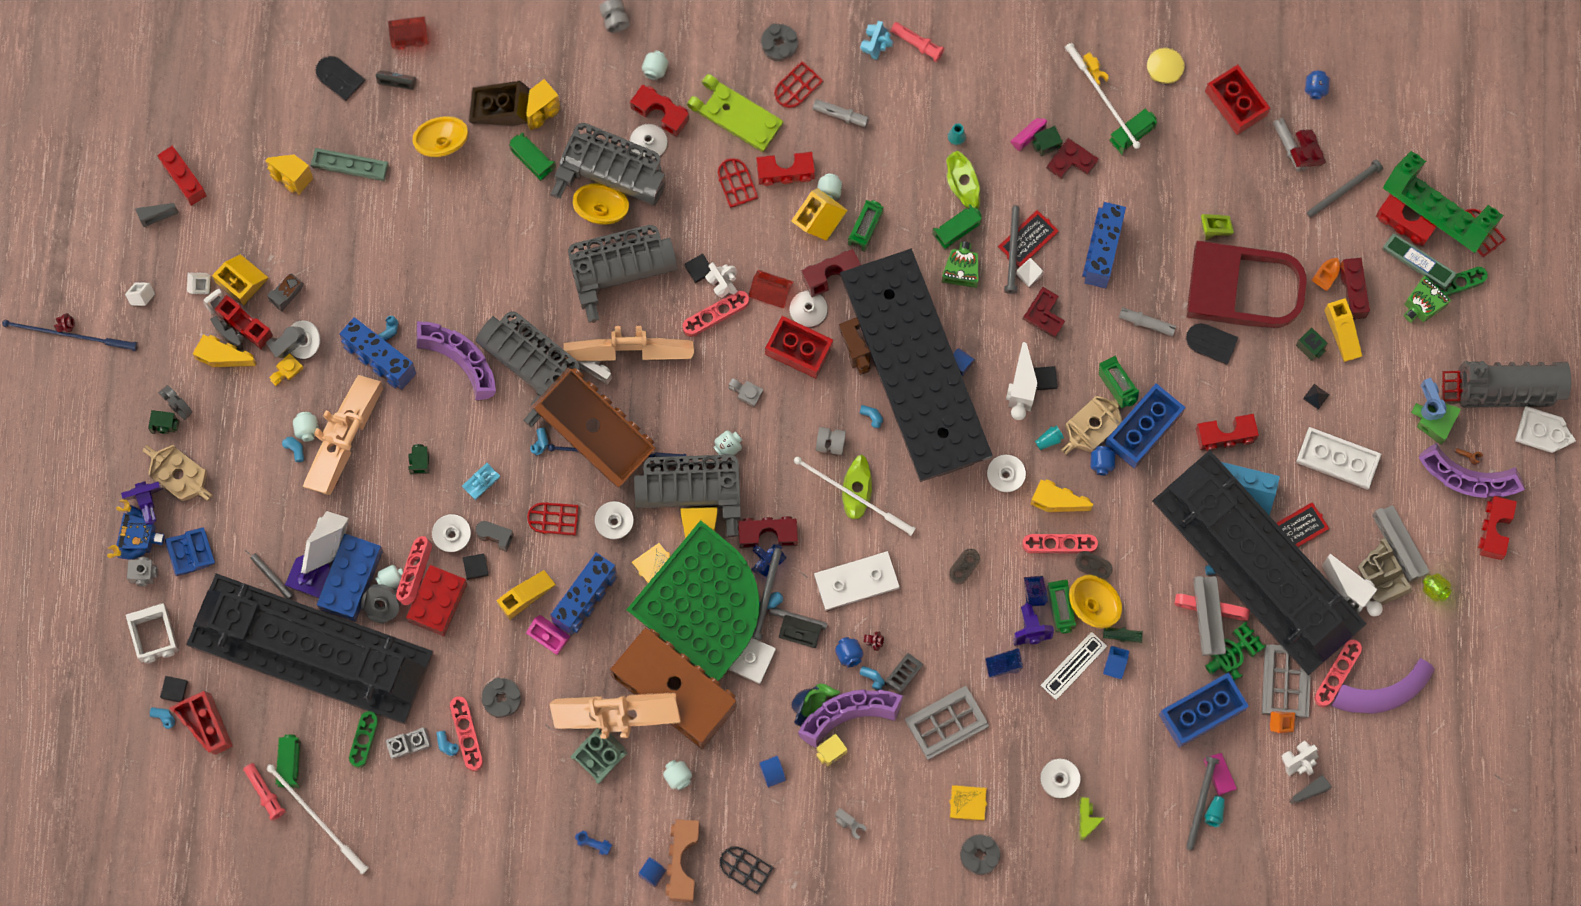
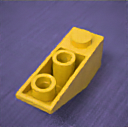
(1343, 329)
(216, 354)
(1054, 499)
(525, 594)

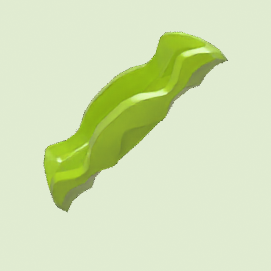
(957, 167)
(857, 472)

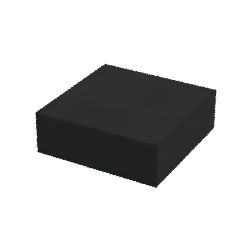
(698, 267)
(1046, 378)
(475, 566)
(173, 689)

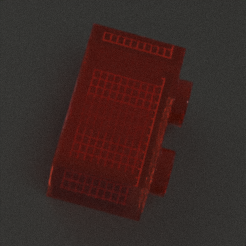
(408, 32)

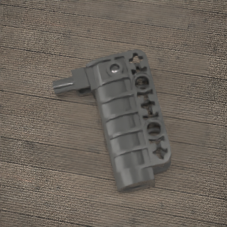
(610, 165)
(618, 263)
(525, 357)
(1514, 384)
(692, 486)

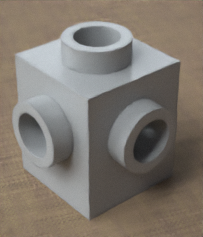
(141, 571)

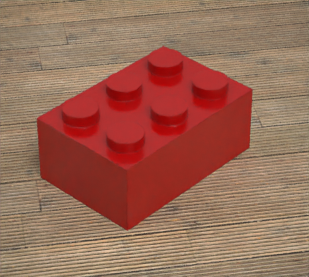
(1237, 99)
(799, 347)
(436, 600)

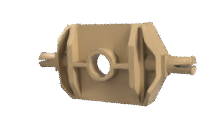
(1082, 434)
(167, 462)

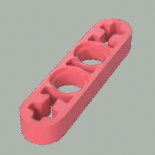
(717, 316)
(1059, 540)
(407, 590)
(1227, 610)
(1338, 673)
(467, 733)

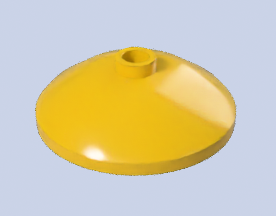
(440, 136)
(600, 204)
(1095, 601)

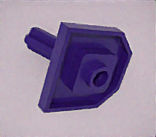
(143, 494)
(310, 582)
(1032, 632)

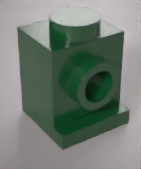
(163, 422)
(419, 460)

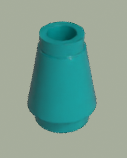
(956, 134)
(1049, 438)
(1215, 812)

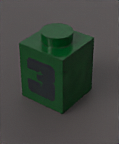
(1047, 141)
(1312, 344)

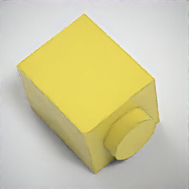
(831, 750)

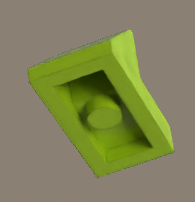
(1216, 225)
(1087, 823)

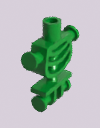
(1222, 660)

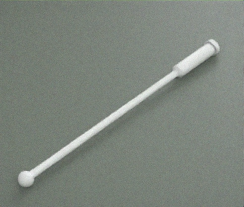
(1081, 64)
(888, 516)
(344, 848)

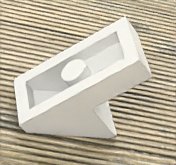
(600, 372)

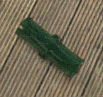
(1123, 634)

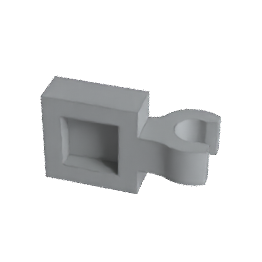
(748, 392)
(845, 819)

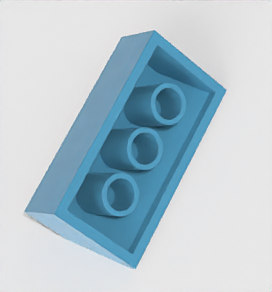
(1259, 484)

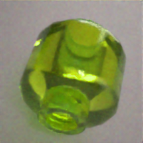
(1436, 587)

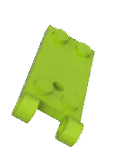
(743, 118)

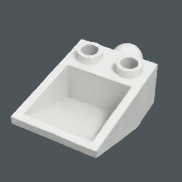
(1023, 389)
(324, 541)
(1352, 586)

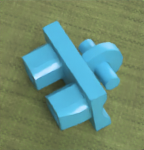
(879, 40)
(481, 481)

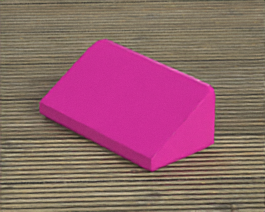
(1028, 133)
(548, 634)
(1221, 777)

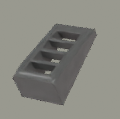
(153, 214)
(895, 686)
(1315, 788)

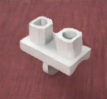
(724, 276)
(1302, 762)

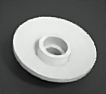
(658, 137)
(807, 317)
(308, 349)
(1010, 465)
(611, 511)
(449, 524)
(1064, 769)

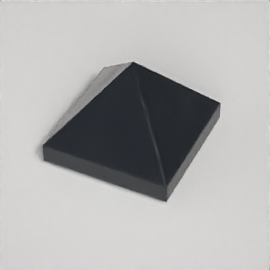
(1316, 396)

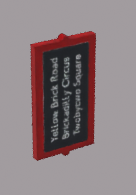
(1032, 236)
(1303, 525)

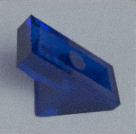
(1035, 591)
(1004, 663)

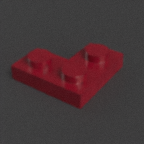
(1309, 153)
(1070, 155)
(1040, 315)

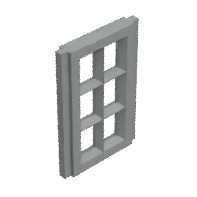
(1268, 684)
(954, 739)

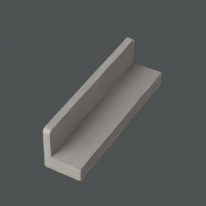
(1401, 543)
(1209, 615)

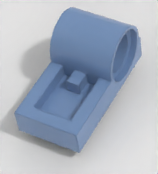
(1431, 393)

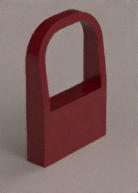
(1216, 280)

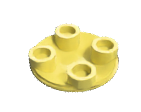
(1165, 65)

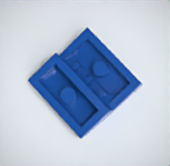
(189, 551)

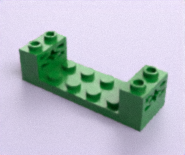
(1437, 208)

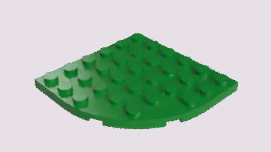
(702, 601)

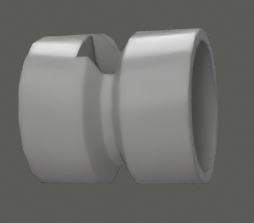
(614, 15)
(835, 446)

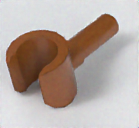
(1469, 455)

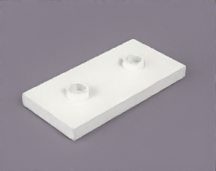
(1338, 458)
(856, 581)
(753, 661)

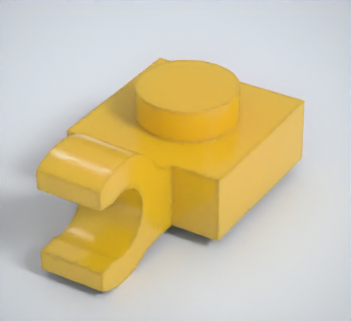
(1093, 68)
(288, 368)

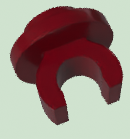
(65, 323)
(876, 641)

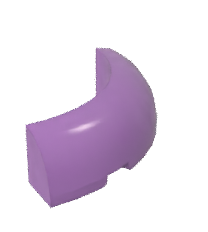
(462, 351)
(1468, 481)
(1387, 698)
(847, 707)

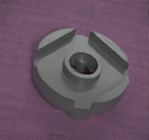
(776, 32)
(175, 402)
(372, 608)
(500, 686)
(974, 864)

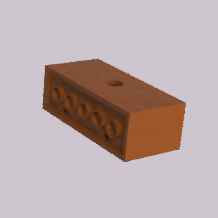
(615, 447)
(700, 700)

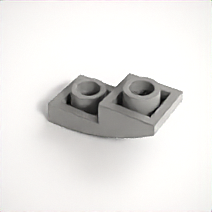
(408, 743)

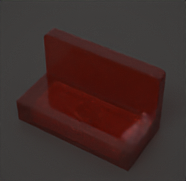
(770, 288)

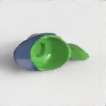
(810, 700)

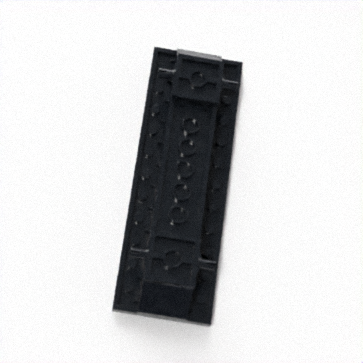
(916, 365)
(1259, 562)
(309, 648)

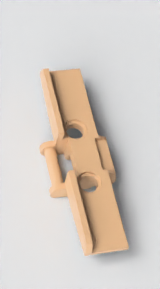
(651, 347)
(341, 432)
(613, 715)

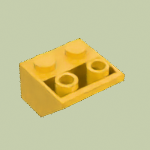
(542, 104)
(290, 171)
(819, 215)
(239, 278)

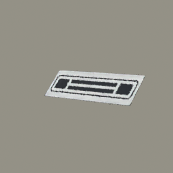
(1073, 665)

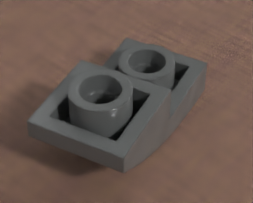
(229, 335)

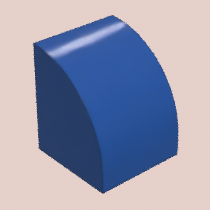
(963, 360)
(1116, 662)
(772, 771)
(652, 872)

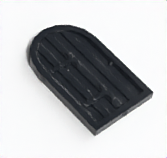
(338, 76)
(1211, 342)

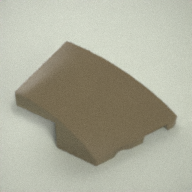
(1385, 574)

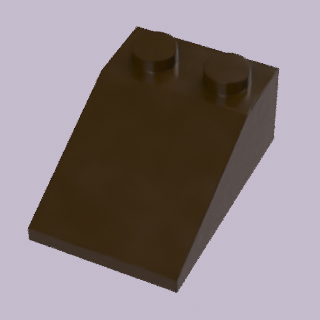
(500, 104)

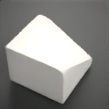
(1029, 272)
(198, 283)
(140, 294)

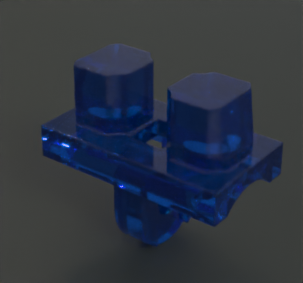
(765, 557)

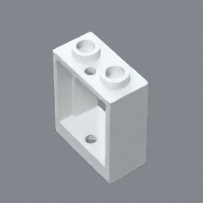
(147, 615)

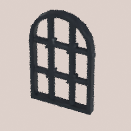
(752, 867)

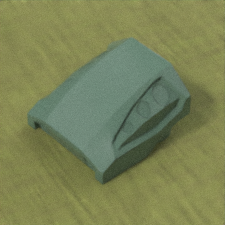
(599, 755)

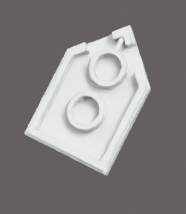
(1543, 431)

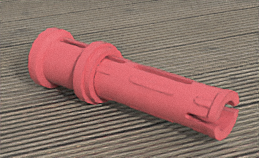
(924, 45)
(269, 799)

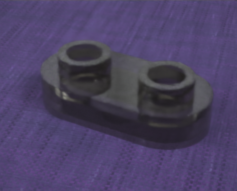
(1094, 563)
(963, 566)

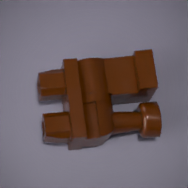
(858, 354)

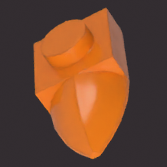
(1327, 273)

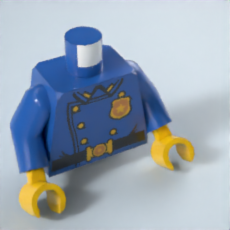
(134, 535)

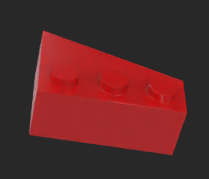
(204, 721)

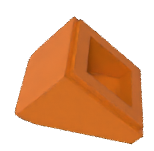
(1282, 721)

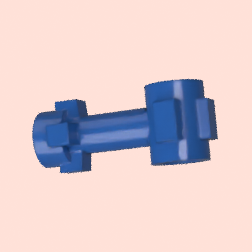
(583, 839)

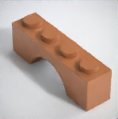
(685, 835)

